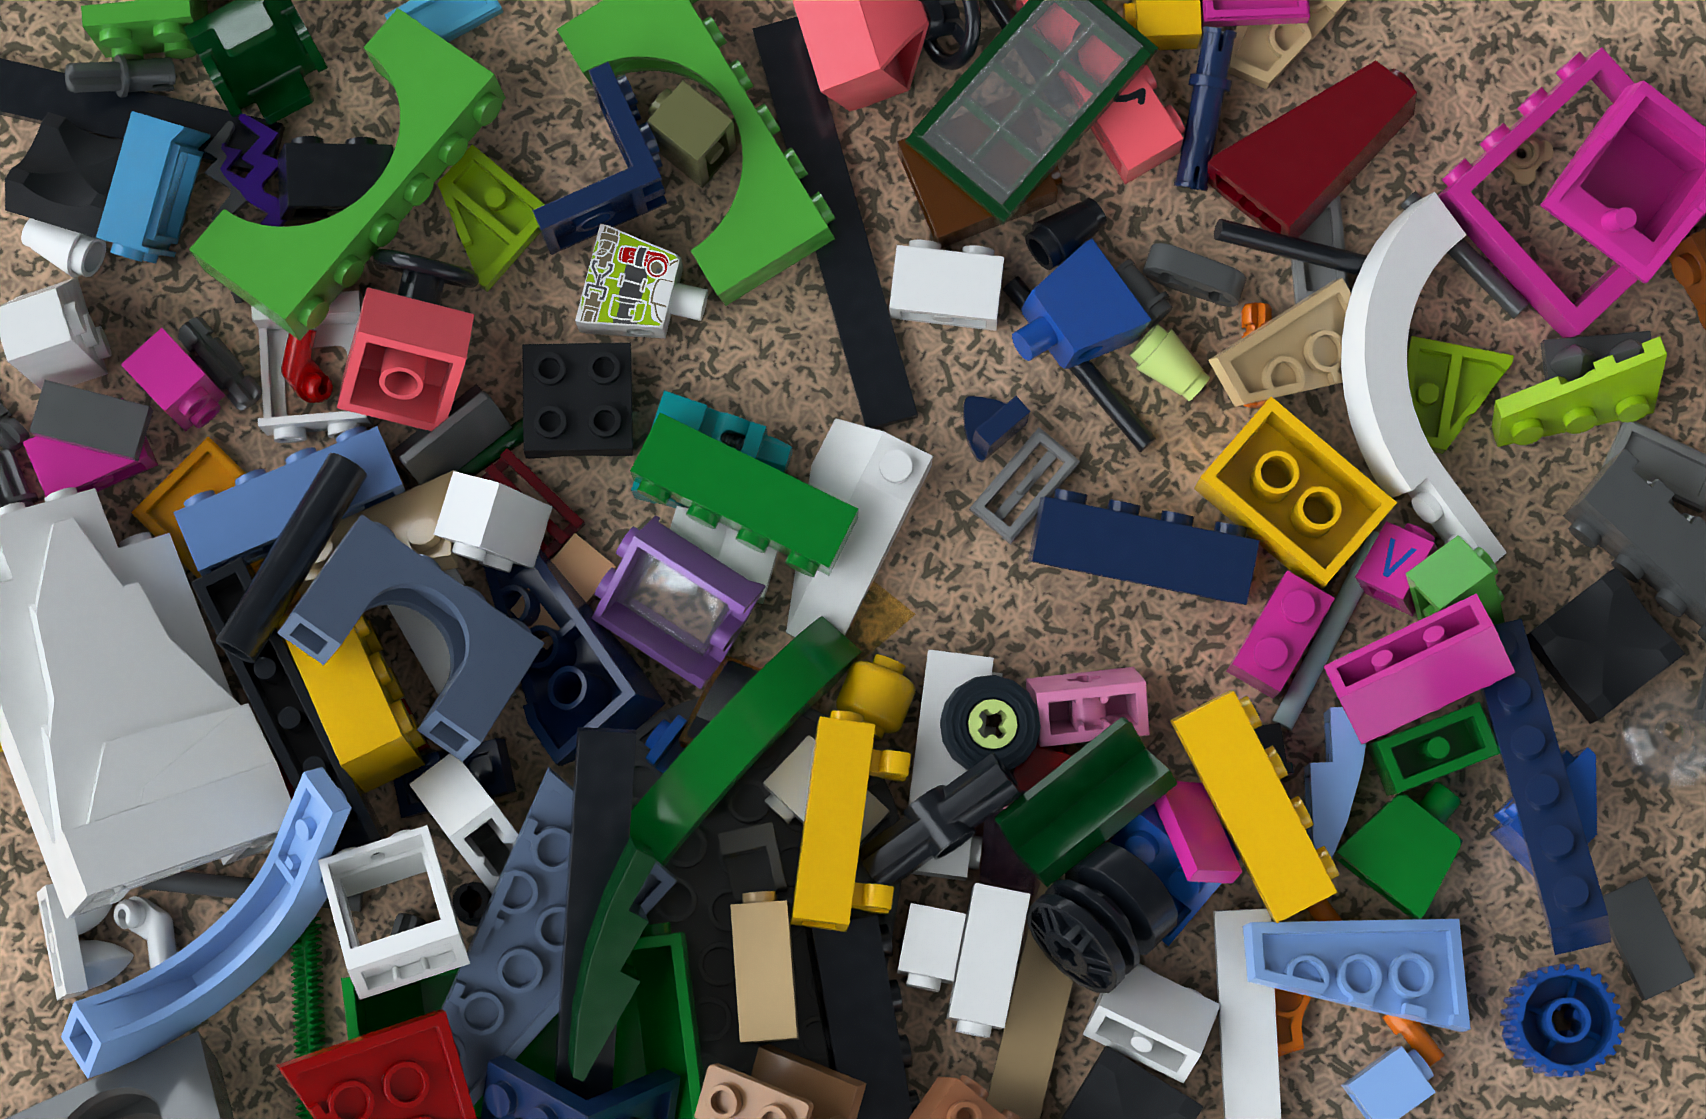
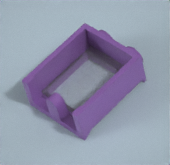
(675, 601)

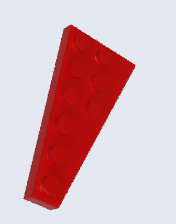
(386, 1074)

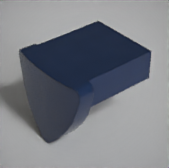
(991, 423)

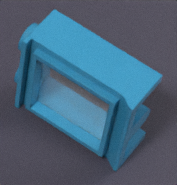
(151, 188)

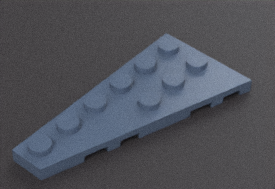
(518, 945)

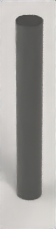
(1482, 272)

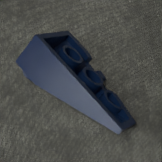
(584, 673)

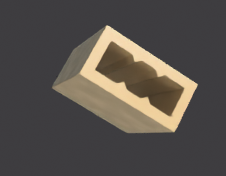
(764, 969)

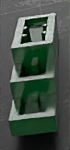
(604, 976)

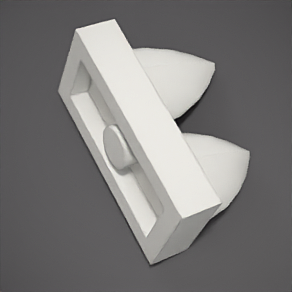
(73, 962)

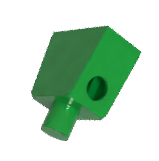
(1405, 849)

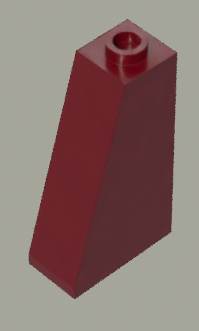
(1313, 152)

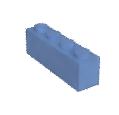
(255, 511)

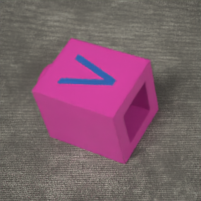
(1390, 559)

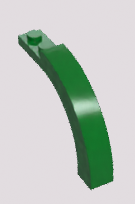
(740, 736)

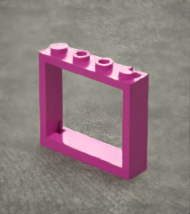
(1490, 236)

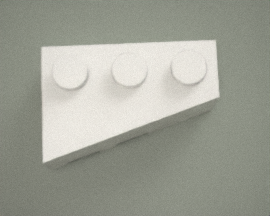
(53, 336)

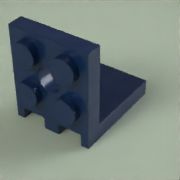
(617, 196)
(521, 1093)

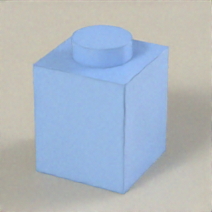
(1391, 1085)

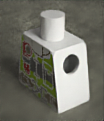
(634, 288)

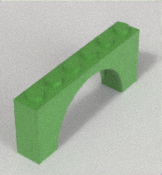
(772, 214)
(303, 268)

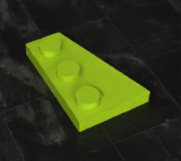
(1602, 396)

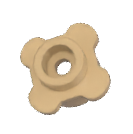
(1524, 169)

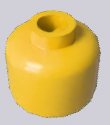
(877, 693)

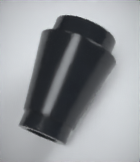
(1064, 232)

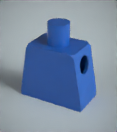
(1080, 311)

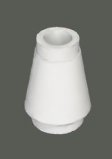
(64, 248)

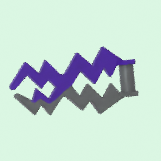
(252, 186)

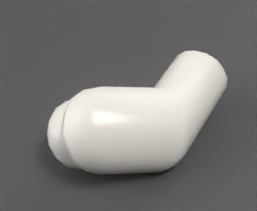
(151, 924)

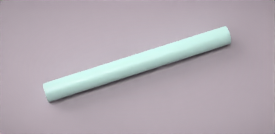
(1323, 643)

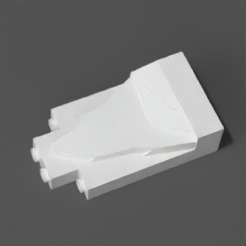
(120, 709)

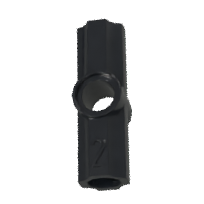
(939, 821)

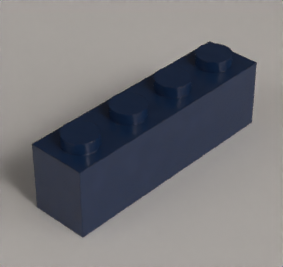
(1144, 549)

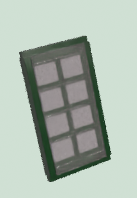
(1030, 99)

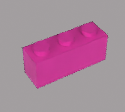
(1419, 669)

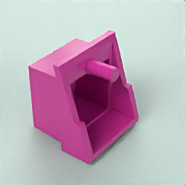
(1635, 181)

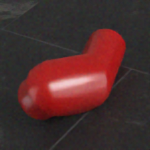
(302, 371)

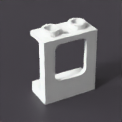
(335, 330)

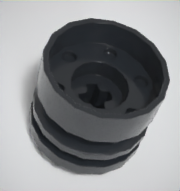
(1102, 917)

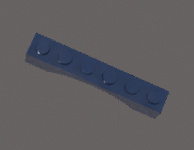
(1545, 801)

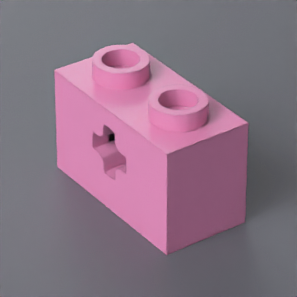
(1087, 703)

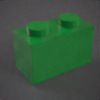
(1433, 749)

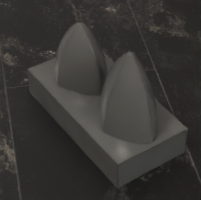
(1576, 355)

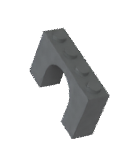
(165, 1084)

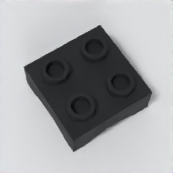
(63, 177)
(577, 400)
(1603, 646)
(1126, 1091)

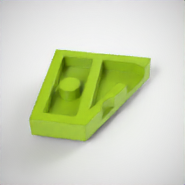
(489, 214)
(1450, 385)

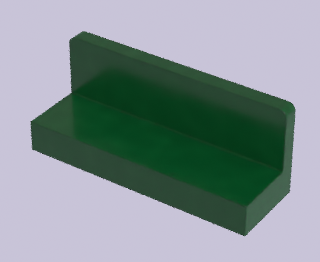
(1084, 802)

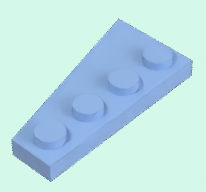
(1374, 965)

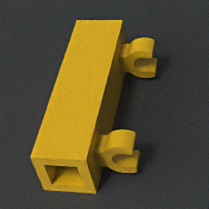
(834, 823)

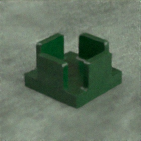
(257, 56)

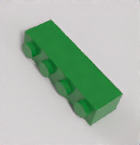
(744, 495)

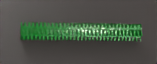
(307, 997)

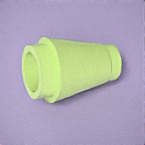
(1169, 362)

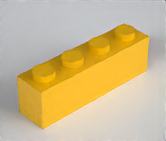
(1254, 805)

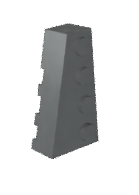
(1645, 536)

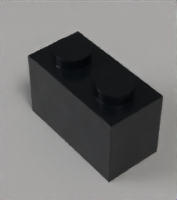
(327, 177)

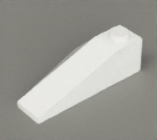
(880, 480)

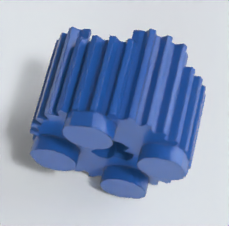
(1588, 1007)

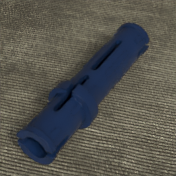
(1205, 107)

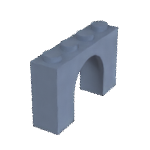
(484, 645)

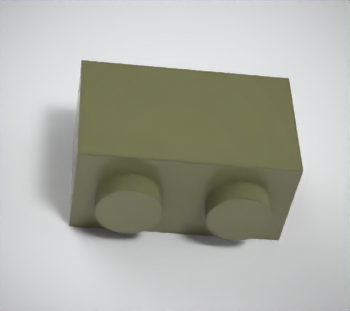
(691, 132)

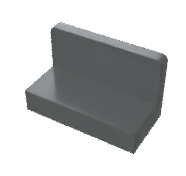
(468, 431)

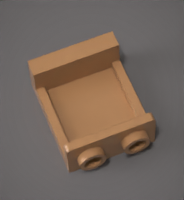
(779, 1088)

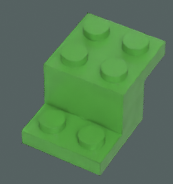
(143, 27)

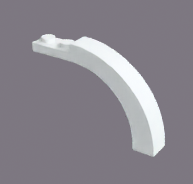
(1377, 372)

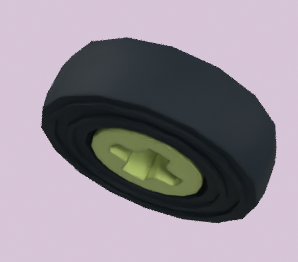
(991, 695)

